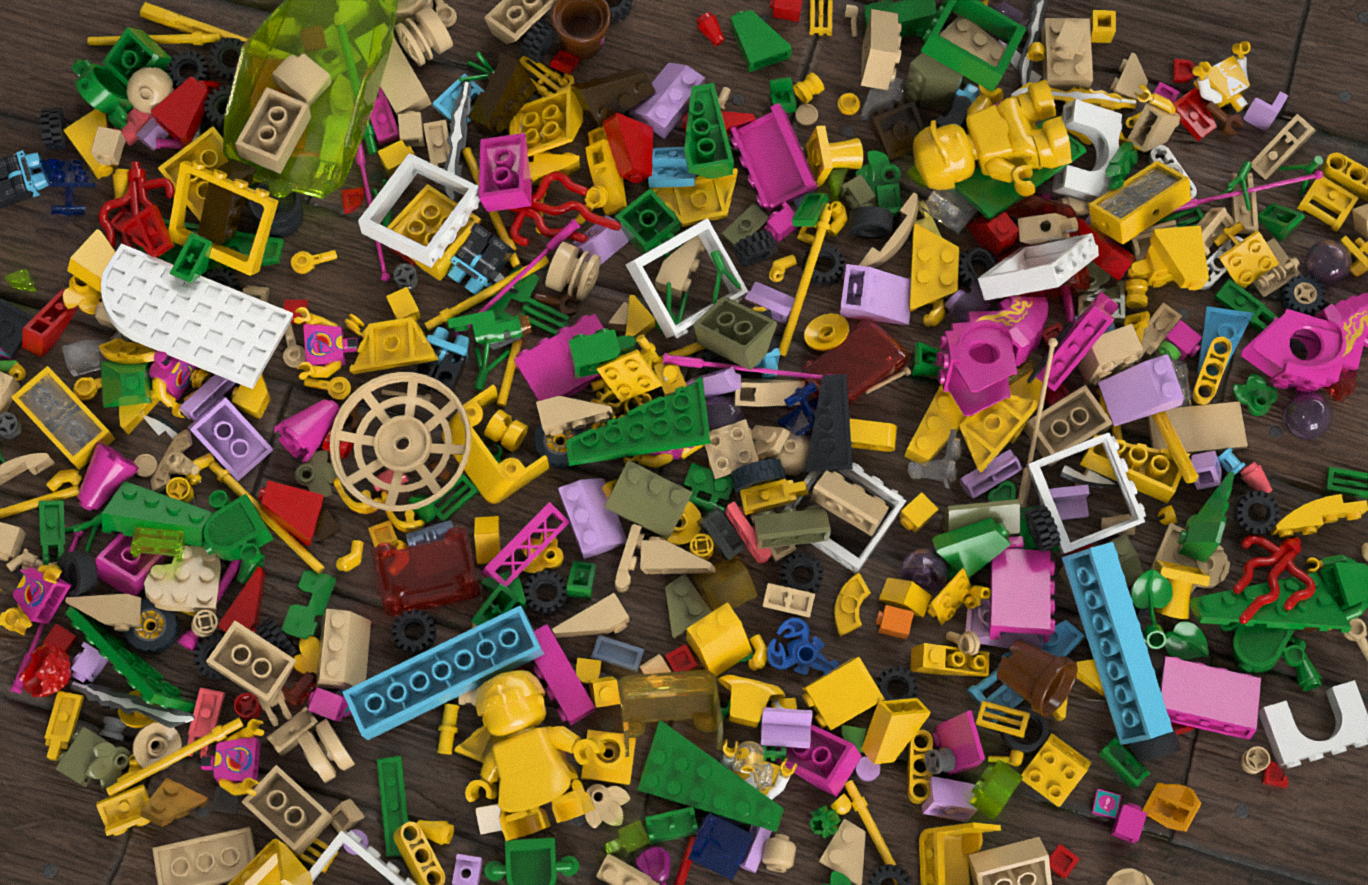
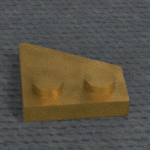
(171, 802)

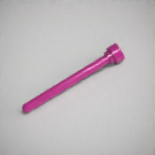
(189, 639)

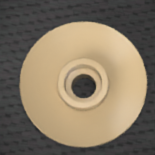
(167, 739)

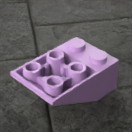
(875, 295)

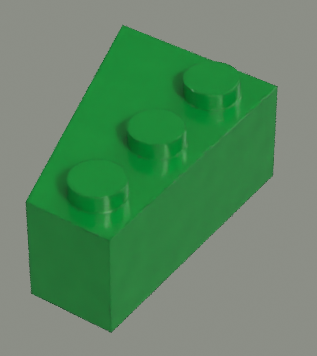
(912, 14)

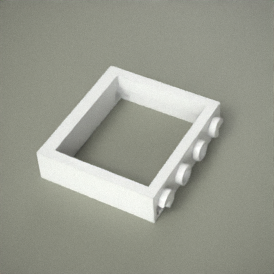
(372, 217)
(711, 243)
(1038, 267)
(874, 486)
(1127, 487)
(369, 854)

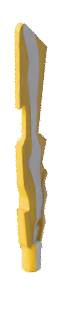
(1096, 98)

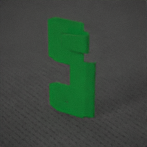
(524, 287)
(303, 616)

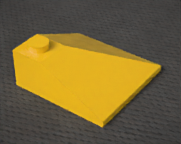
(548, 121)
(206, 149)
(422, 221)

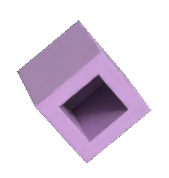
(1208, 469)

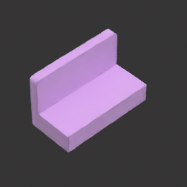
(1263, 114)
(602, 241)
(771, 299)
(1070, 501)
(786, 727)
(949, 799)

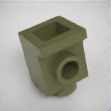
(857, 193)

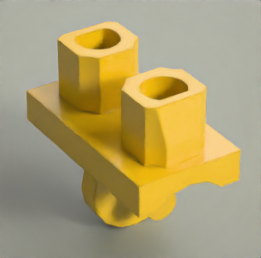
(1361, 265)

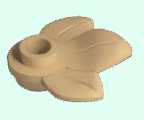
(608, 807)

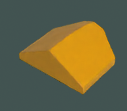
(1172, 806)

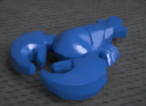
(799, 650)

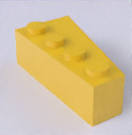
(935, 428)
(1149, 468)

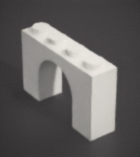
(1103, 129)
(1291, 746)

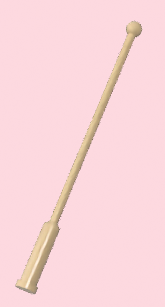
(1026, 478)

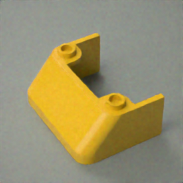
(490, 478)
(946, 852)
(273, 866)

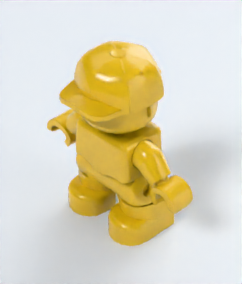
(999, 139)
(530, 759)

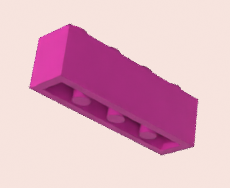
(561, 679)

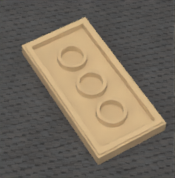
(1204, 428)
(205, 859)

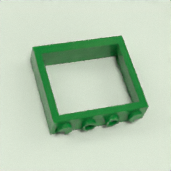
(964, 61)

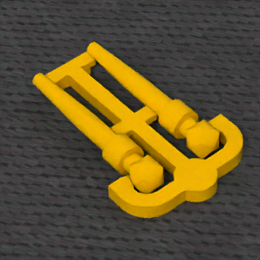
(542, 90)

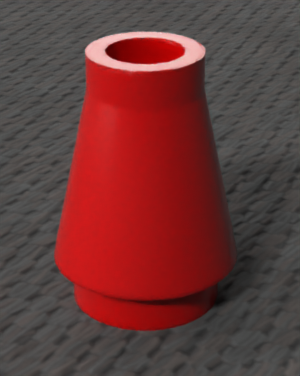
(710, 28)

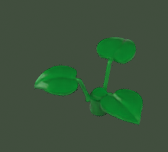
(1187, 639)

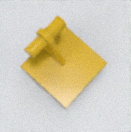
(1246, 259)
(632, 372)

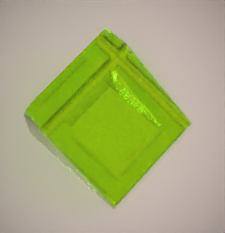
(836, 180)
(21, 280)

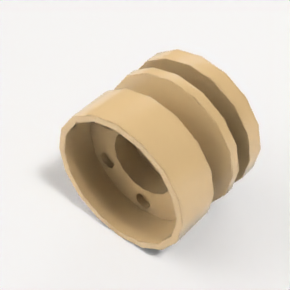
(425, 35)
(570, 270)

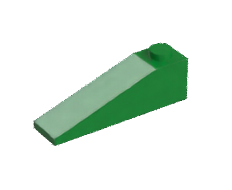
(706, 139)
(1207, 527)

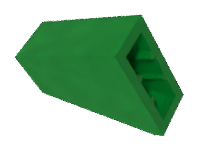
(758, 41)
(972, 545)

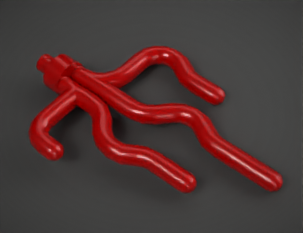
(135, 196)
(530, 211)
(1284, 558)

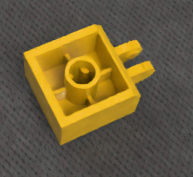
(1151, 269)

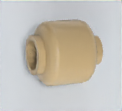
(779, 853)

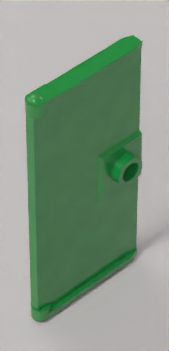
(995, 196)

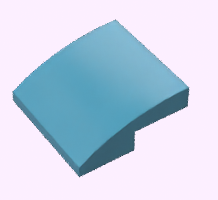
(670, 168)

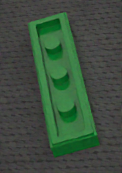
(392, 801)

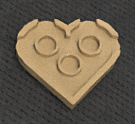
(1216, 566)
(186, 584)

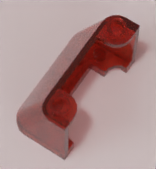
(864, 356)
(426, 573)

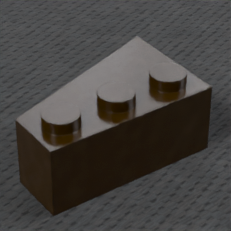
(502, 98)

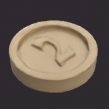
(806, 115)
(147, 465)

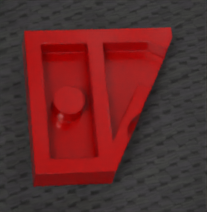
(1194, 114)

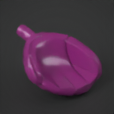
(654, 863)

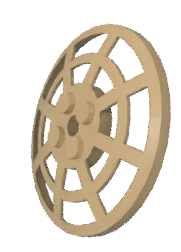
(392, 432)

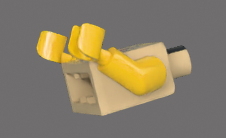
(1154, 122)

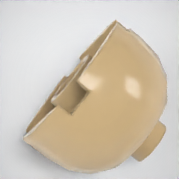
(148, 88)
(794, 454)

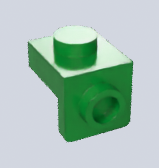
(782, 93)
(889, 197)

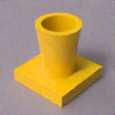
(826, 156)
(1181, 579)
(613, 769)

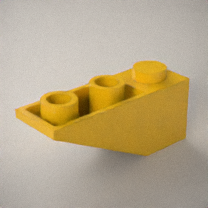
(948, 661)

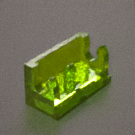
(158, 542)

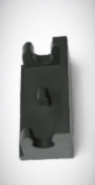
(722, 533)

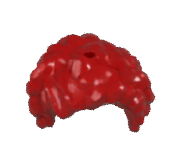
(46, 671)

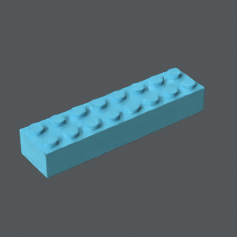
(1117, 644)
(443, 673)

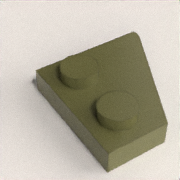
(1115, 293)
(684, 605)

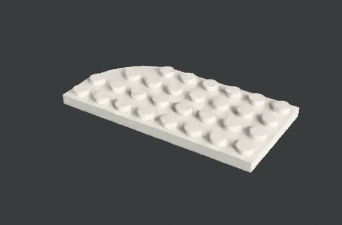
(193, 321)

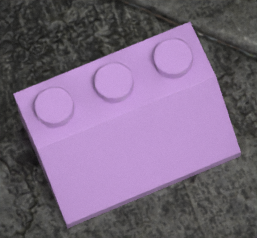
(670, 100)
(592, 524)

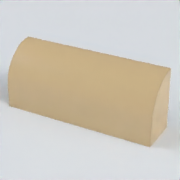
(402, 84)

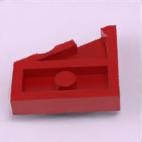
(149, 231)

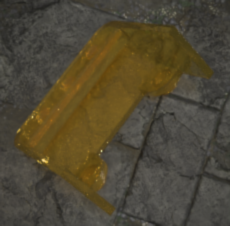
(670, 698)

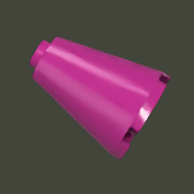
(307, 429)
(104, 476)

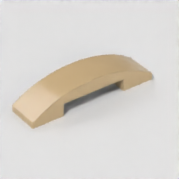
(909, 212)
(34, 462)

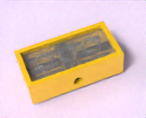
(1140, 202)
(62, 417)

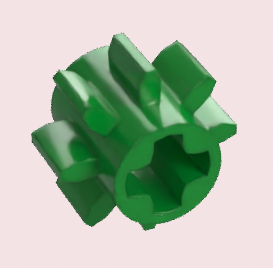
(824, 821)

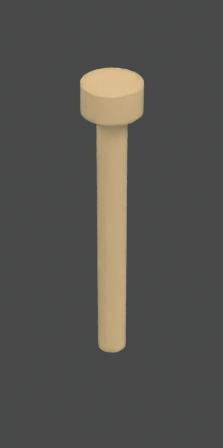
(906, 371)
(427, 397)

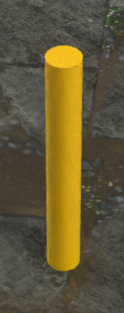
(509, 373)

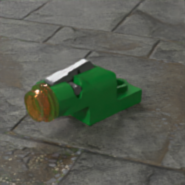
(491, 330)

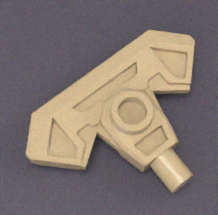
(174, 462)

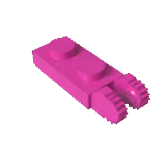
(383, 120)

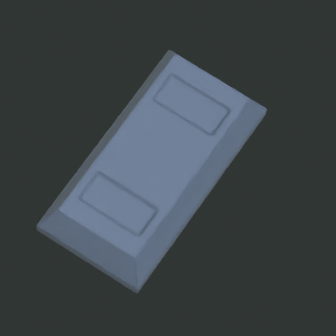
(617, 653)

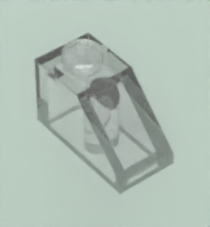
(882, 98)
(83, 356)

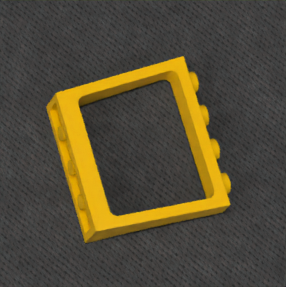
(220, 253)

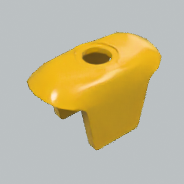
(748, 698)

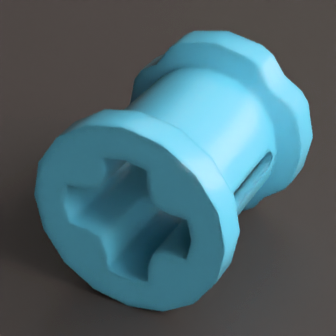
(1230, 462)

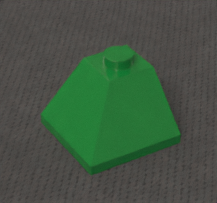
(125, 384)

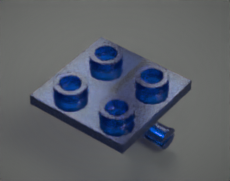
(68, 175)
(801, 419)
(720, 846)

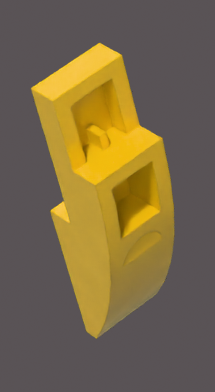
(547, 162)
(604, 171)
(1311, 515)

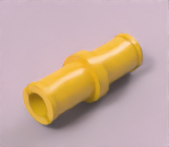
(448, 729)

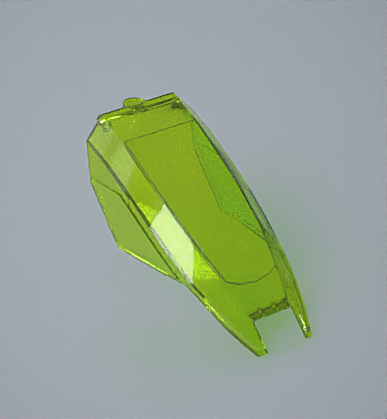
(350, 44)

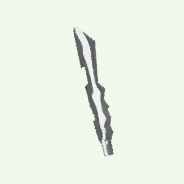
(1034, 30)
(458, 136)
(129, 703)

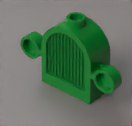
(103, 91)
(235, 529)
(1260, 647)
(531, 863)

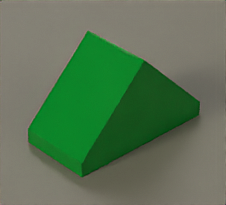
(1280, 220)
(192, 259)
(924, 360)
(581, 580)
(490, 584)
(495, 604)

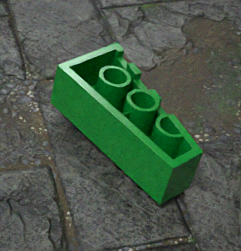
(143, 508)

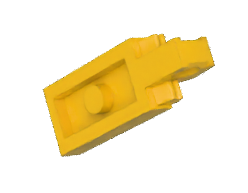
(772, 495)
(62, 723)

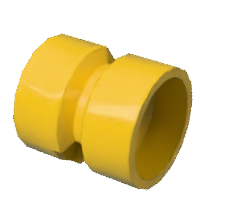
(505, 430)

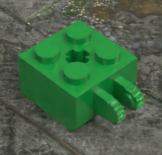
(133, 52)
(652, 210)
(596, 349)

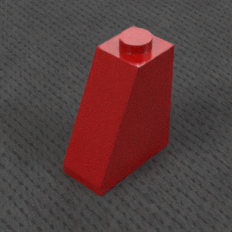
(182, 111)
(631, 146)
(995, 234)
(292, 509)

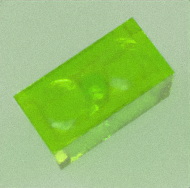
(996, 789)

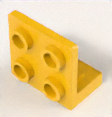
(1055, 770)

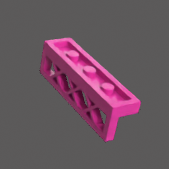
(519, 539)

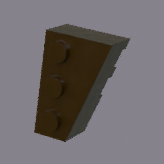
(612, 94)
(222, 206)

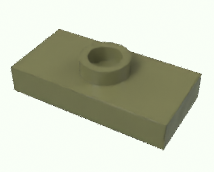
(746, 224)

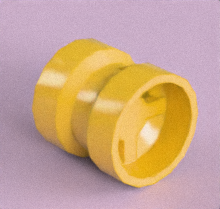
(809, 87)
(1136, 293)
(177, 487)
(702, 550)

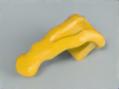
(357, 507)
(410, 524)

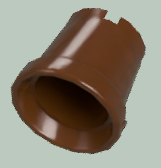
(581, 25)
(1038, 676)

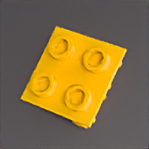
(950, 598)

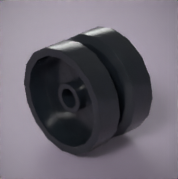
(287, 215)

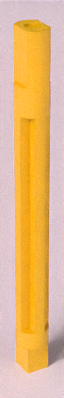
(181, 22)

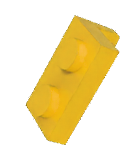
(123, 810)

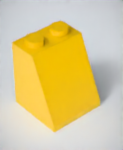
(719, 640)
(842, 694)

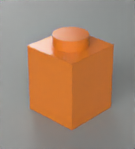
(894, 622)

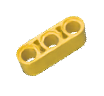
(1342, 175)
(1219, 362)
(873, 435)
(916, 778)
(418, 843)

